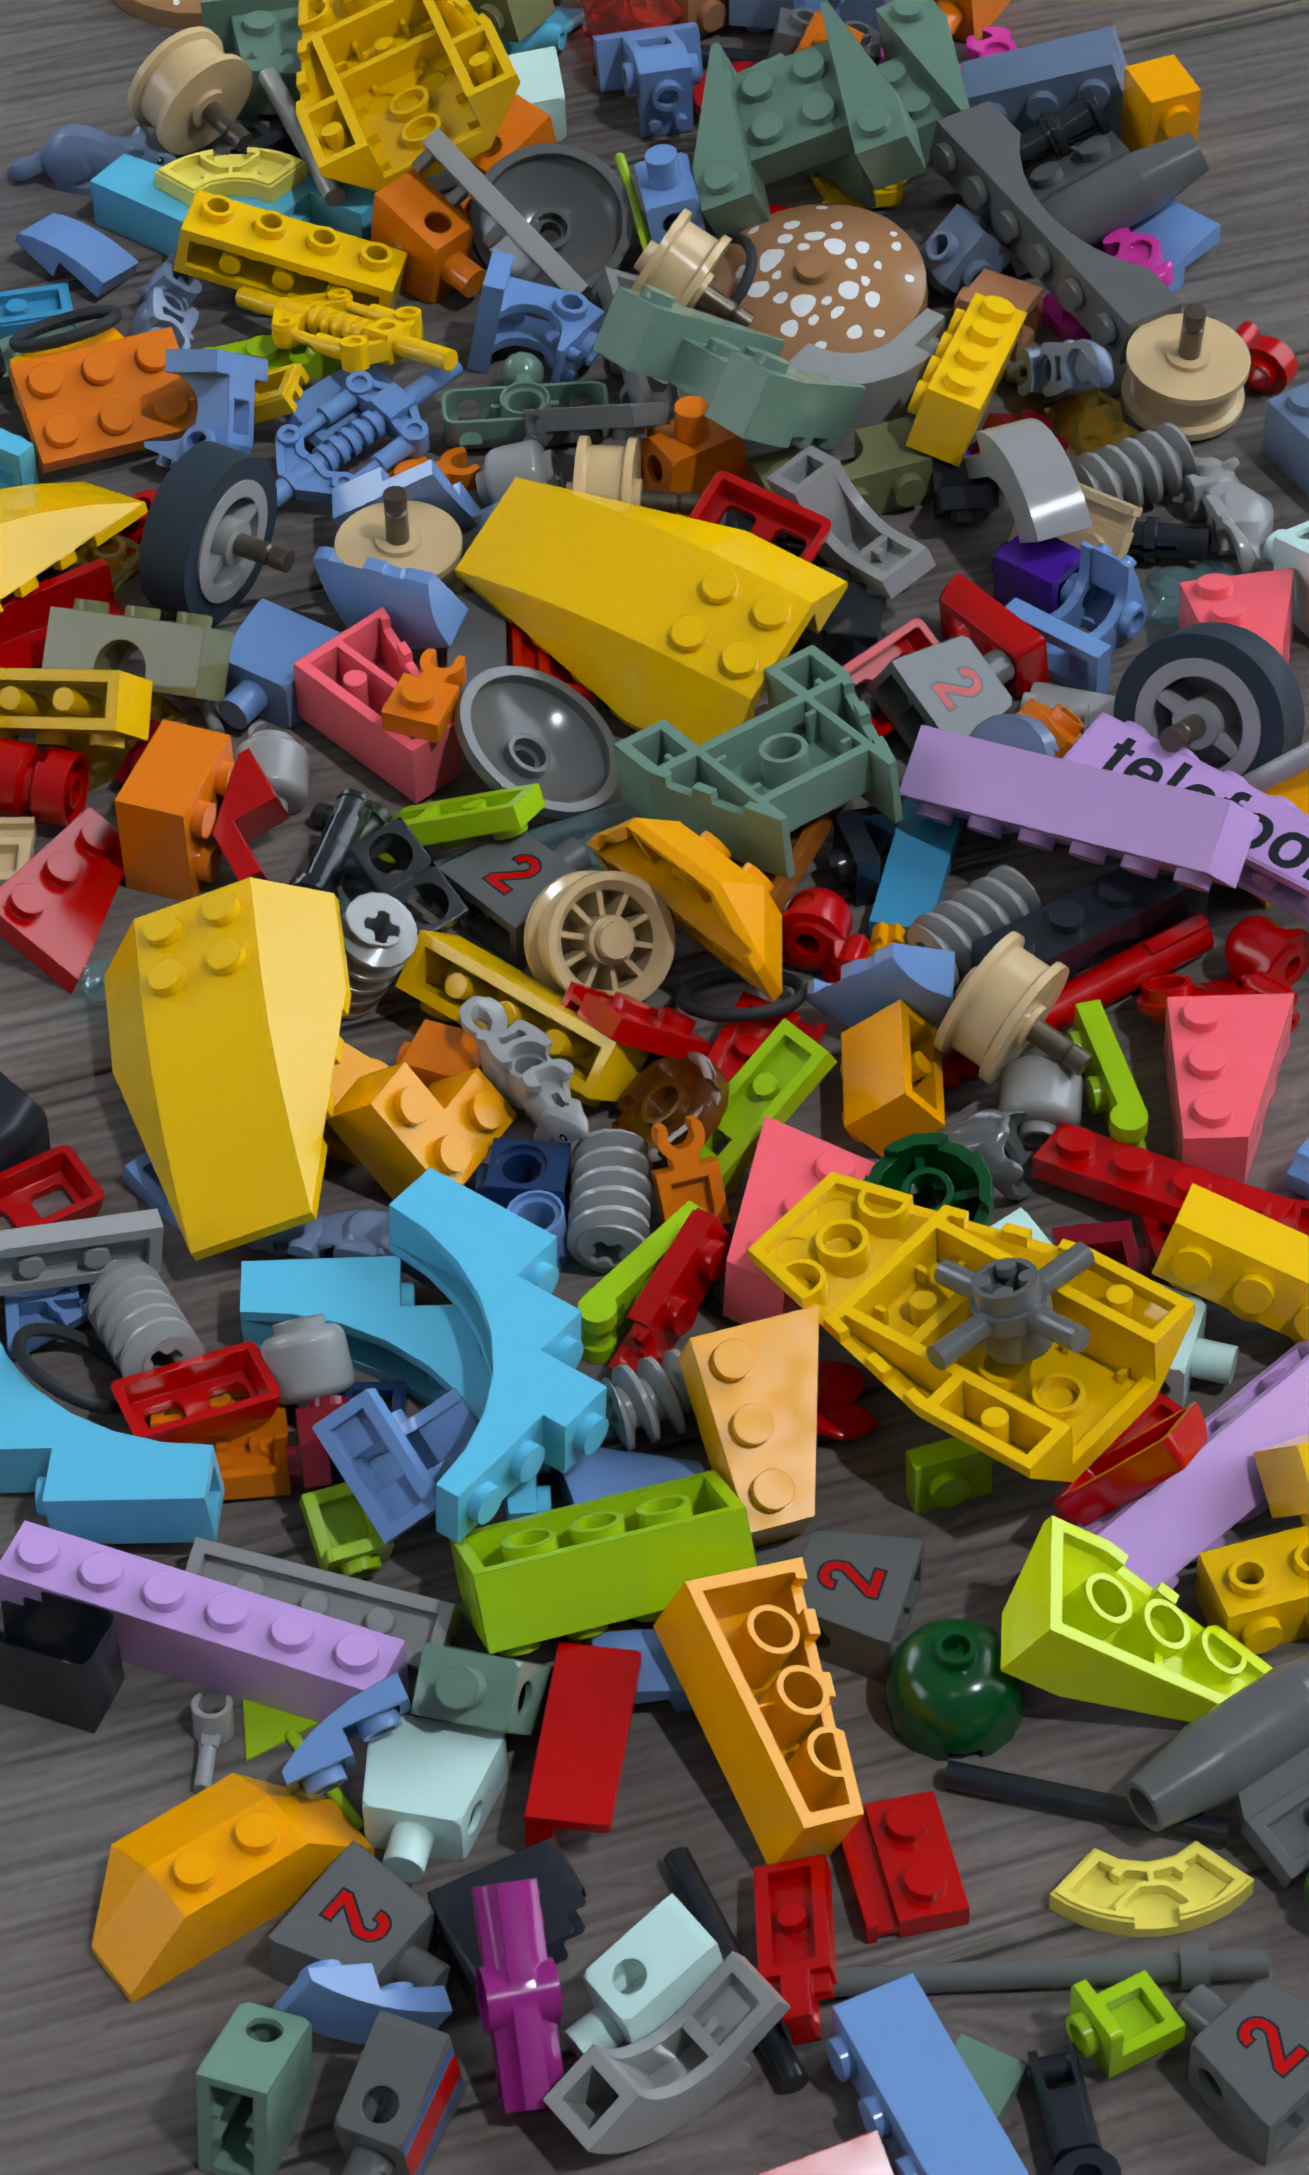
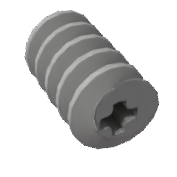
(1139, 466)
(973, 914)
(377, 944)
(608, 1198)
(140, 1319)
(647, 1398)

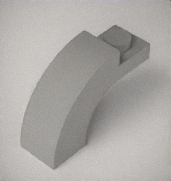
(886, 372)
(1033, 477)
(858, 536)
(676, 2073)

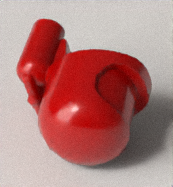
(818, 933)
(1267, 957)

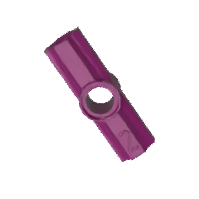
(518, 1993)

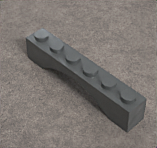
(1105, 294)

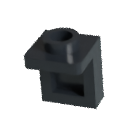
(962, 497)
(858, 843)

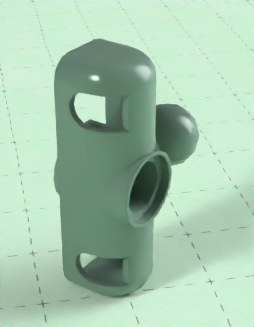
(503, 406)

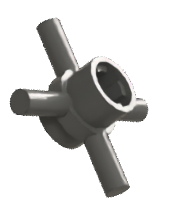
(1011, 1308)

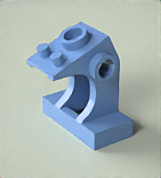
(658, 68)
(503, 322)
(224, 395)
(1099, 598)
(395, 1458)

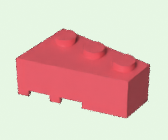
(343, 694)
(781, 1174)

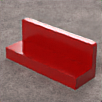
(26, 618)
(582, 1741)

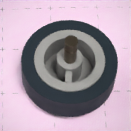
(210, 532)
(1216, 695)

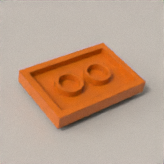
(102, 400)

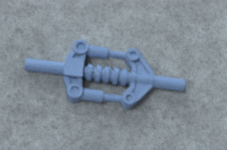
(384, 409)

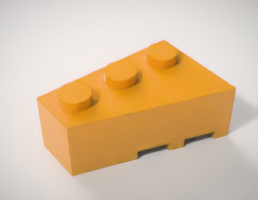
(759, 1415)

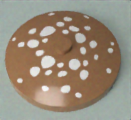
(828, 278)

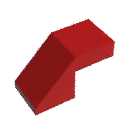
(245, 813)

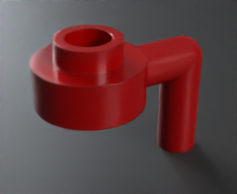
(1271, 363)

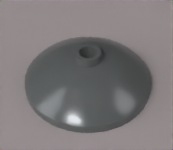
(566, 193)
(536, 729)

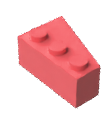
(1252, 601)
(1223, 1074)

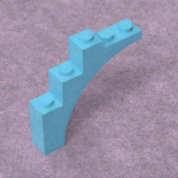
(134, 208)
(503, 1284)
(384, 1333)
(103, 1480)

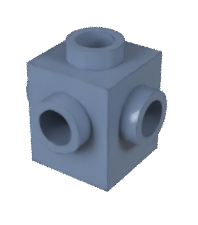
(961, 251)

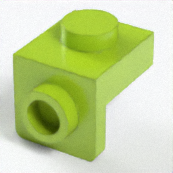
(946, 1474)
(343, 1533)
(1122, 2023)

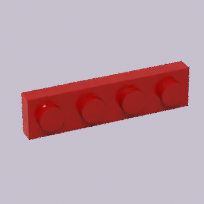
(1139, 1178)

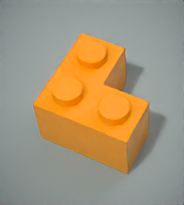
(406, 1128)

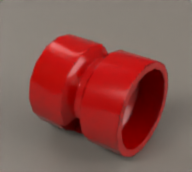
(44, 785)

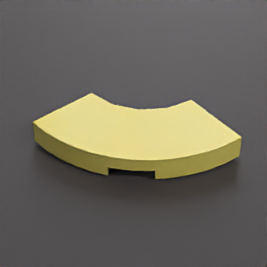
(257, 174)
(1151, 1896)

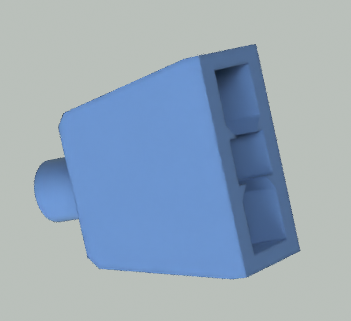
(666, 189)
(262, 665)

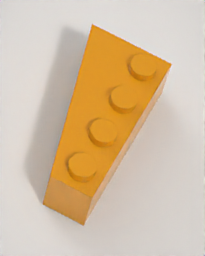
(765, 1705)

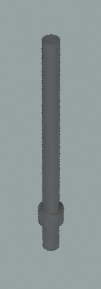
(1189, 1966)

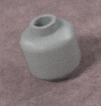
(522, 460)
(283, 763)
(1044, 1091)
(308, 1359)

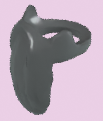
(989, 1134)

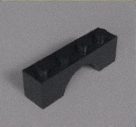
(1098, 915)

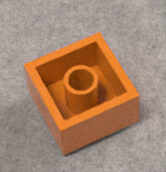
(171, 811)

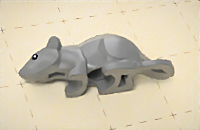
(1237, 514)
(523, 1072)

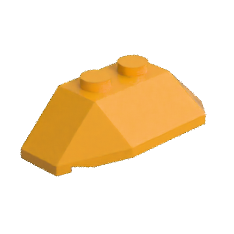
(706, 893)
(211, 1876)

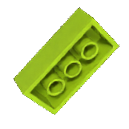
(598, 1561)

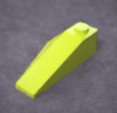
(1110, 1638)

